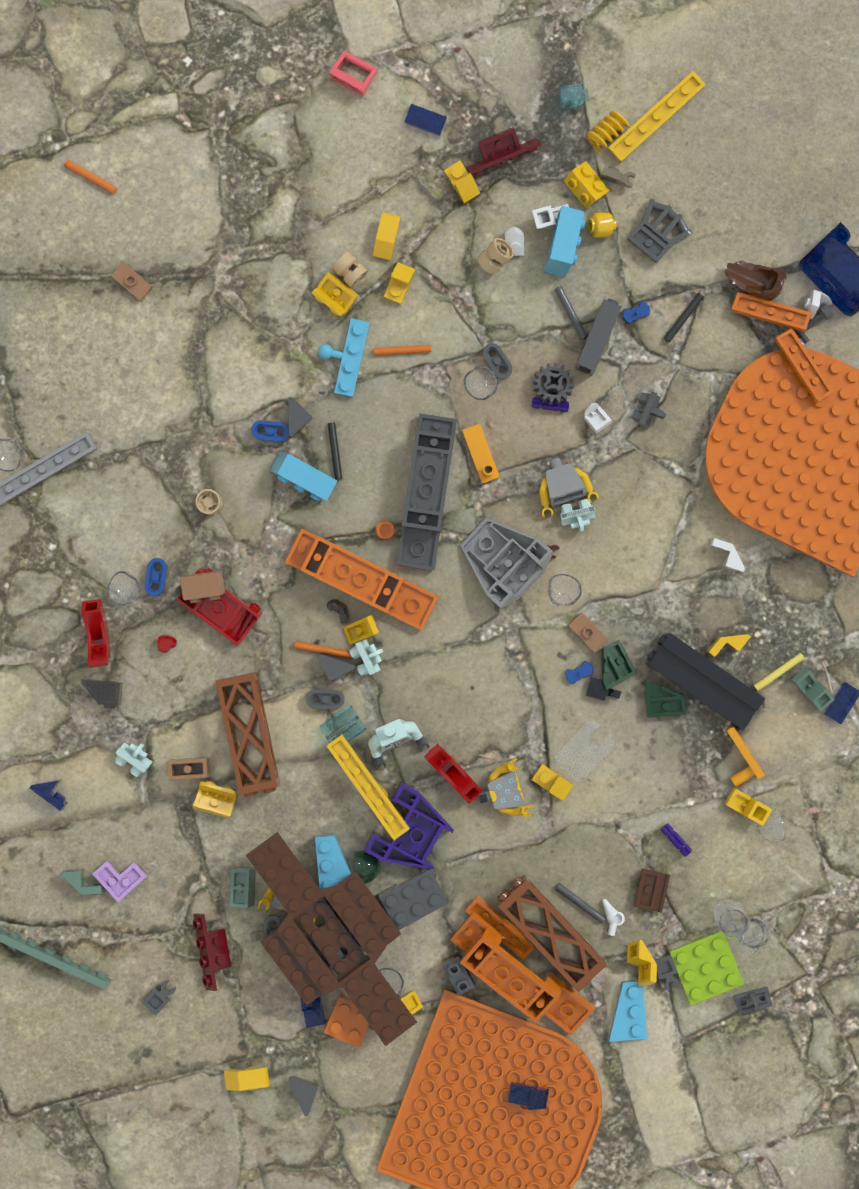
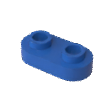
(270, 431)
(153, 576)

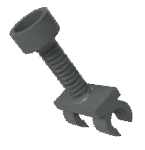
(824, 313)

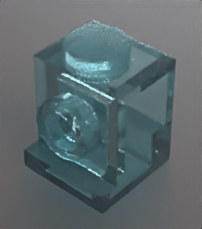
(572, 96)

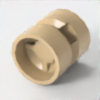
(495, 256)
(347, 263)
(209, 502)

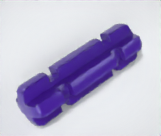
(537, 403)
(676, 840)

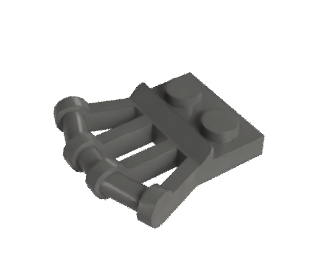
(650, 240)

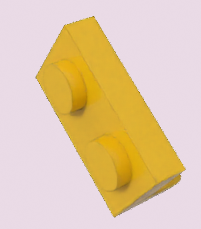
(586, 185)
(335, 294)
(215, 799)

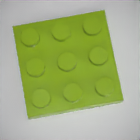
(706, 967)

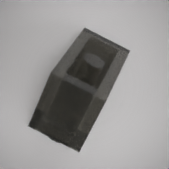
(104, 692)

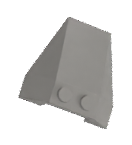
(505, 560)

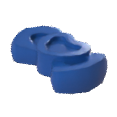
(636, 312)
(579, 672)

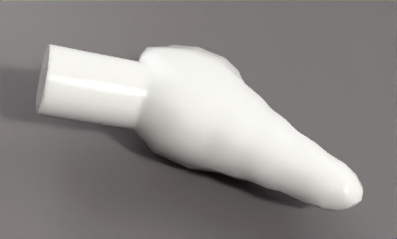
(613, 917)

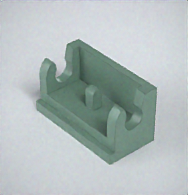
(242, 887)

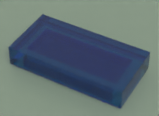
(425, 119)
(843, 703)

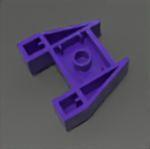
(416, 843)

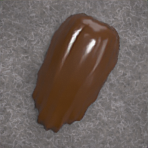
(756, 279)

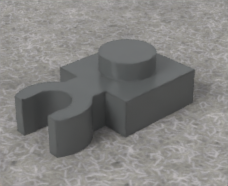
(666, 969)
(157, 998)

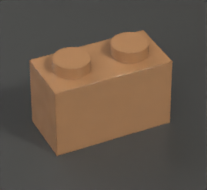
(202, 586)
(188, 768)

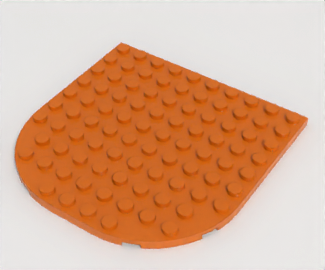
(790, 460)
(457, 1113)

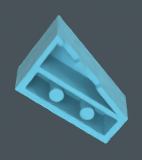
(564, 241)
(303, 476)
(330, 860)

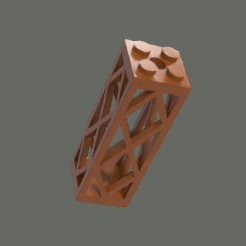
(230, 718)
(585, 970)

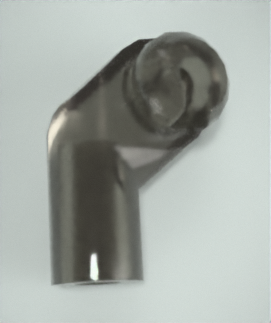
(340, 608)

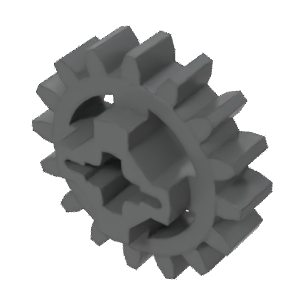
(557, 390)

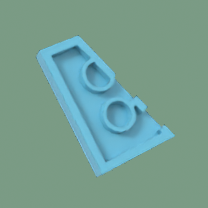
(630, 1014)

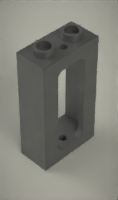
(598, 336)

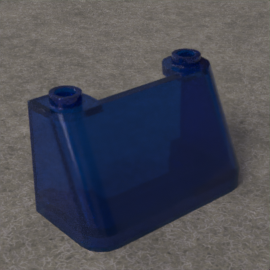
(835, 270)

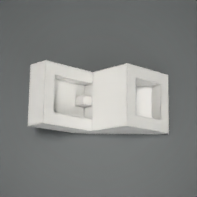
(546, 217)
(732, 558)

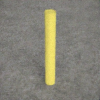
(778, 672)

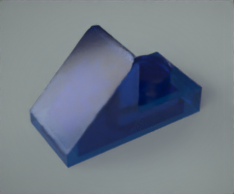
(46, 790)
(313, 1013)
(528, 1095)

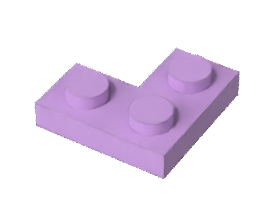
(119, 884)

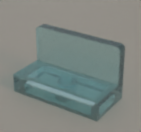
(343, 723)

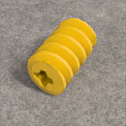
(606, 129)

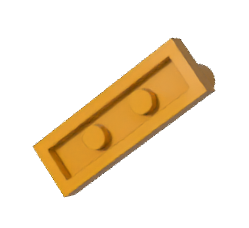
(480, 453)
(753, 768)

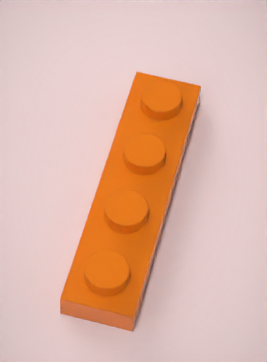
(771, 312)
(804, 365)
(512, 938)

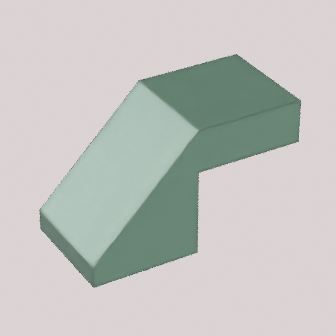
(813, 689)
(76, 879)

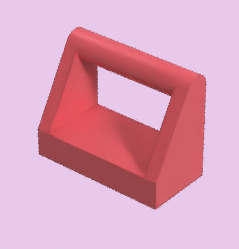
(349, 81)

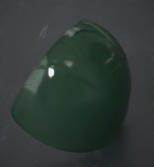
(367, 866)

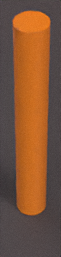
(91, 177)
(402, 350)
(322, 649)

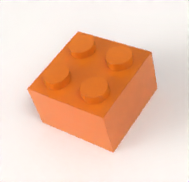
(346, 1022)

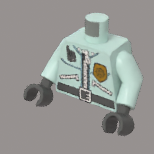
(393, 736)

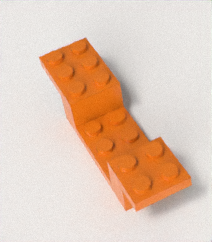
(361, 579)
(515, 981)

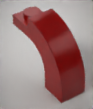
(97, 633)
(453, 773)

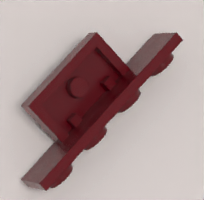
(500, 148)
(213, 950)

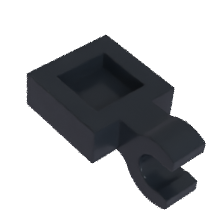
(596, 690)

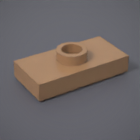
(131, 281)
(588, 632)

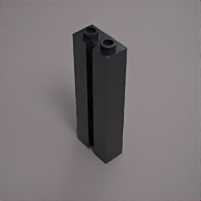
(704, 680)

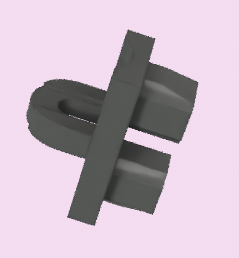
(645, 417)
(760, 999)

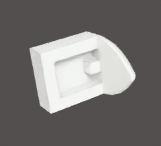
(515, 238)
(815, 300)
(596, 417)

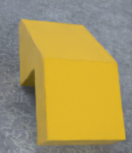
(386, 236)
(735, 642)
(748, 806)
(640, 956)
(246, 1079)

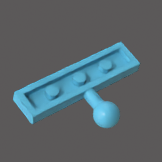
(350, 357)

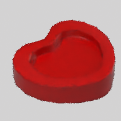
(166, 642)

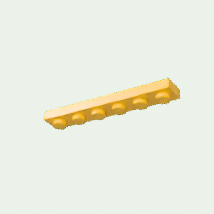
(656, 116)
(368, 787)

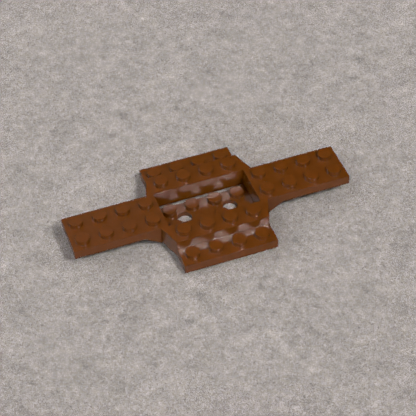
(302, 962)

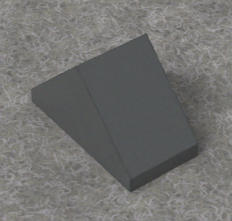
(297, 417)
(334, 667)
(304, 1092)

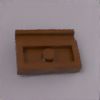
(652, 890)

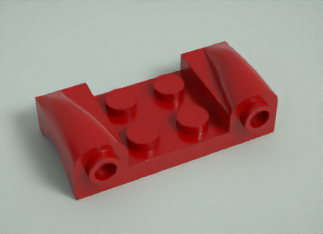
(226, 615)

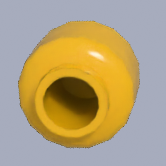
(601, 225)

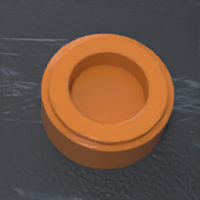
(385, 530)

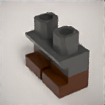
(457, 974)

